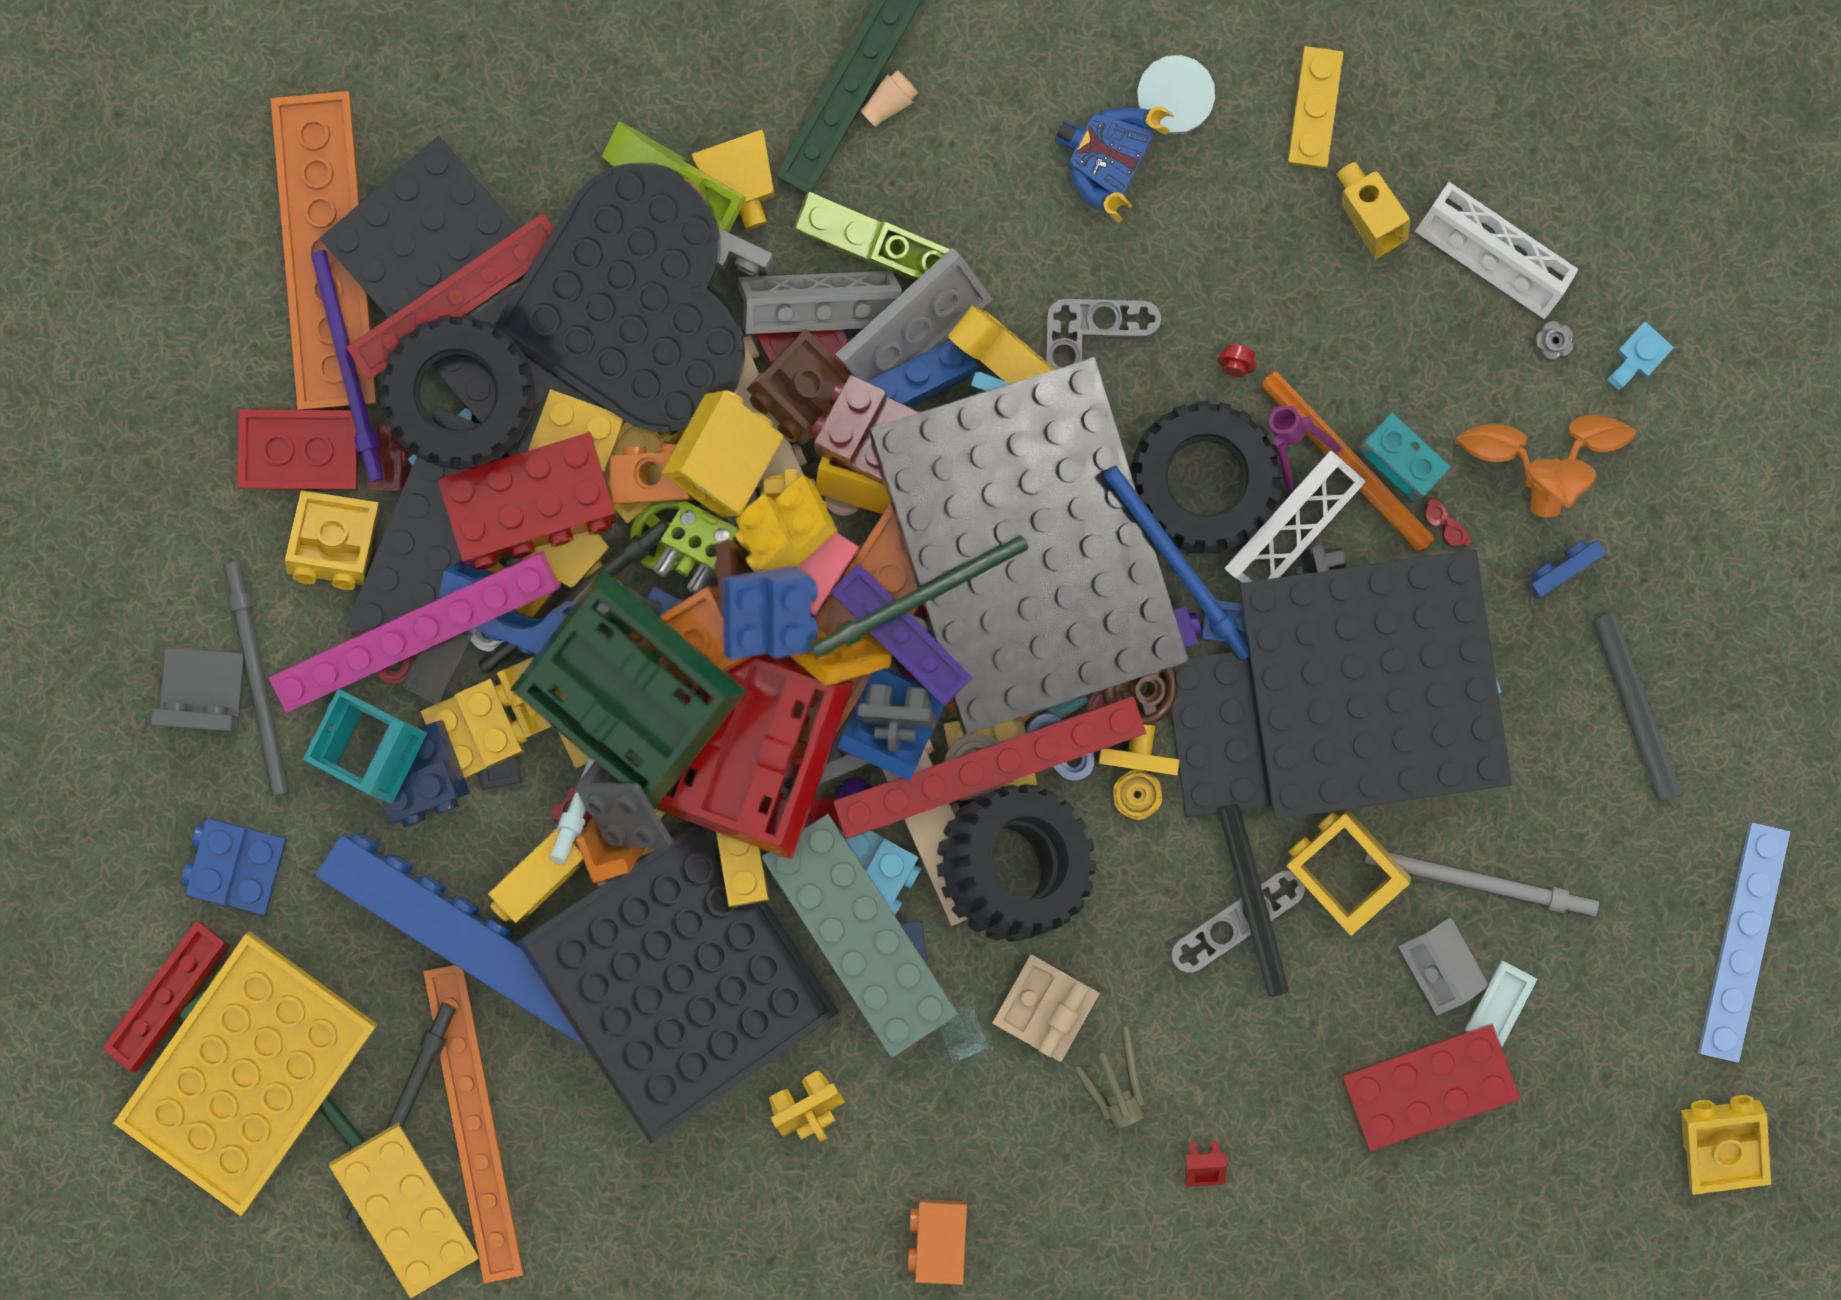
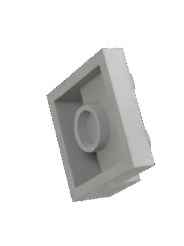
(747, 257)

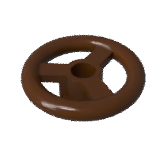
(1152, 696)

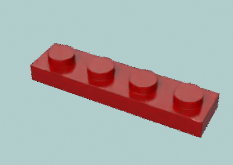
(166, 996)

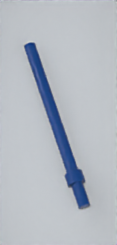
(1222, 622)

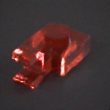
(393, 462)

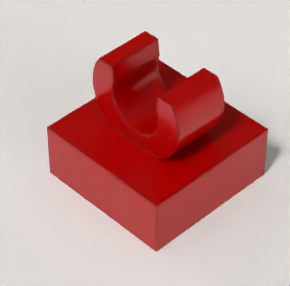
(1205, 1168)

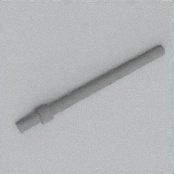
(1556, 898)

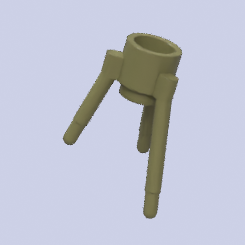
(1123, 1106)

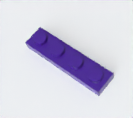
(903, 637)

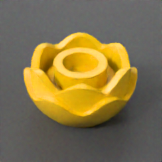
(1150, 794)

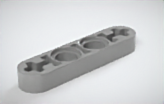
(1234, 916)

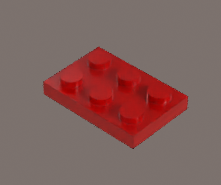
(297, 450)

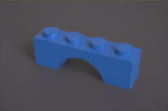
(513, 627)

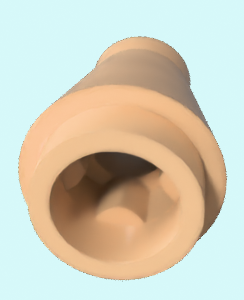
(889, 98)

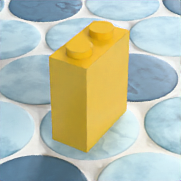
(723, 453)

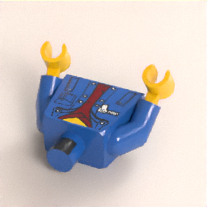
(1110, 153)

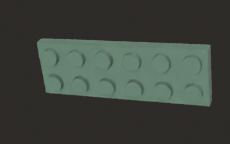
(861, 937)

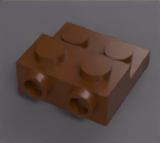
(798, 387)

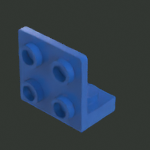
(860, 739)

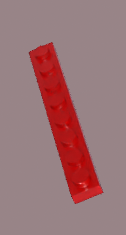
(989, 767)

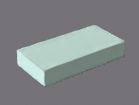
(1502, 1000)

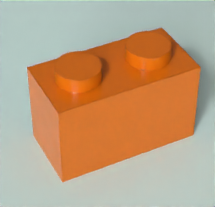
(939, 1241)

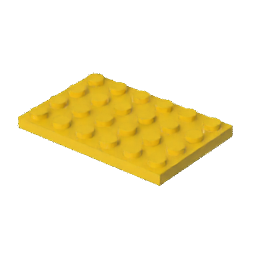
(245, 1073)

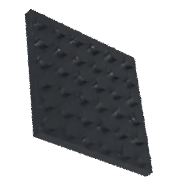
(1375, 684)
(676, 983)

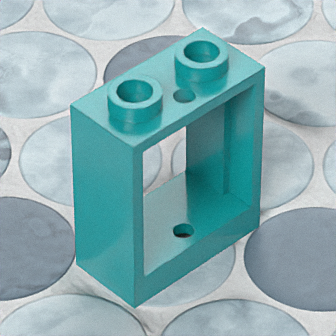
(1404, 467)
(390, 760)

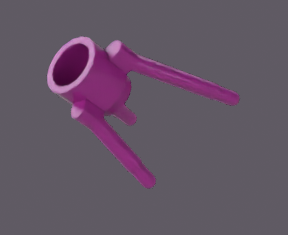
(1289, 430)

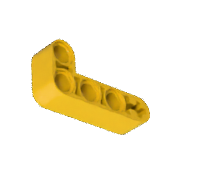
(996, 347)

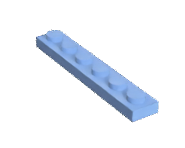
(1744, 942)

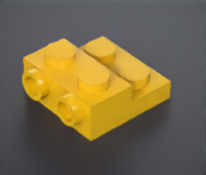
(784, 529)
(331, 539)
(479, 726)
(1726, 1145)

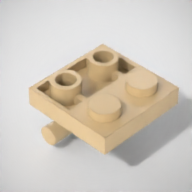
(1045, 1008)

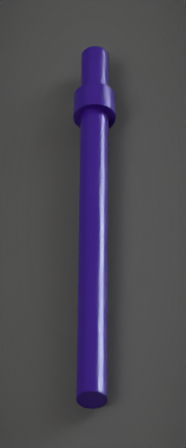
(366, 439)

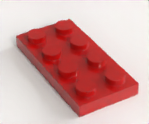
(1431, 1087)

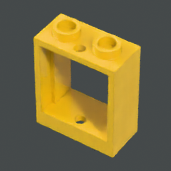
(533, 881)
(1377, 899)

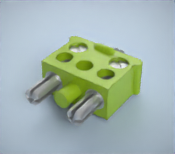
(697, 529)

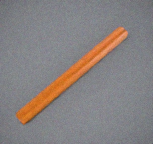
(1373, 488)

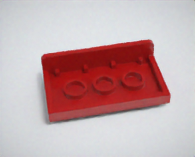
(528, 502)

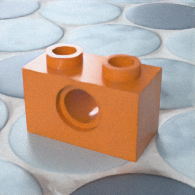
(631, 480)

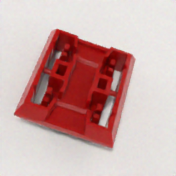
(757, 752)

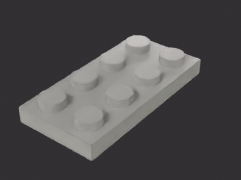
(915, 319)

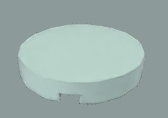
(1181, 88)

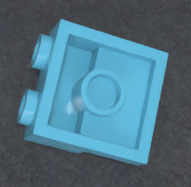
(886, 865)

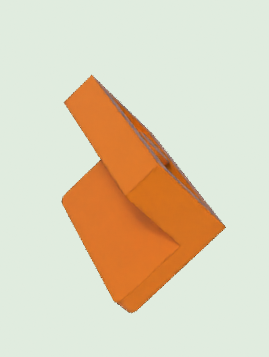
(601, 858)

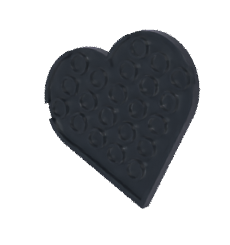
(627, 299)

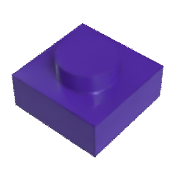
(1188, 626)

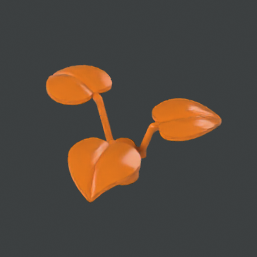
(1550, 480)

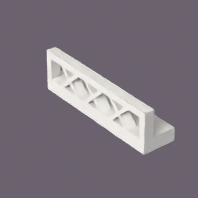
(1494, 254)
(1286, 512)

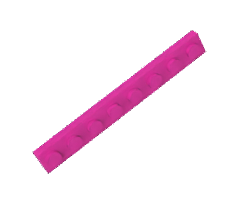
(415, 631)

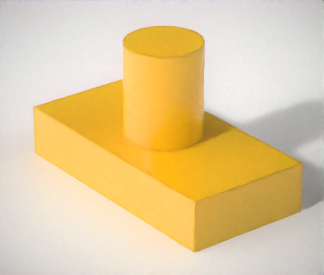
(1140, 756)

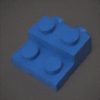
(769, 613)
(234, 865)

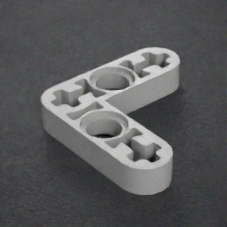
(1085, 326)

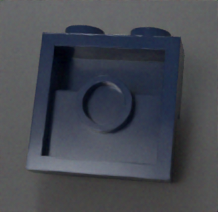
(432, 780)

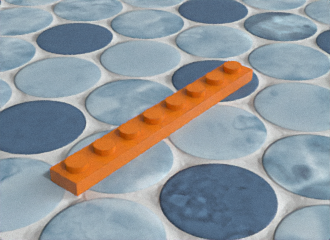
(475, 1128)

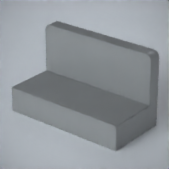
(1444, 967)

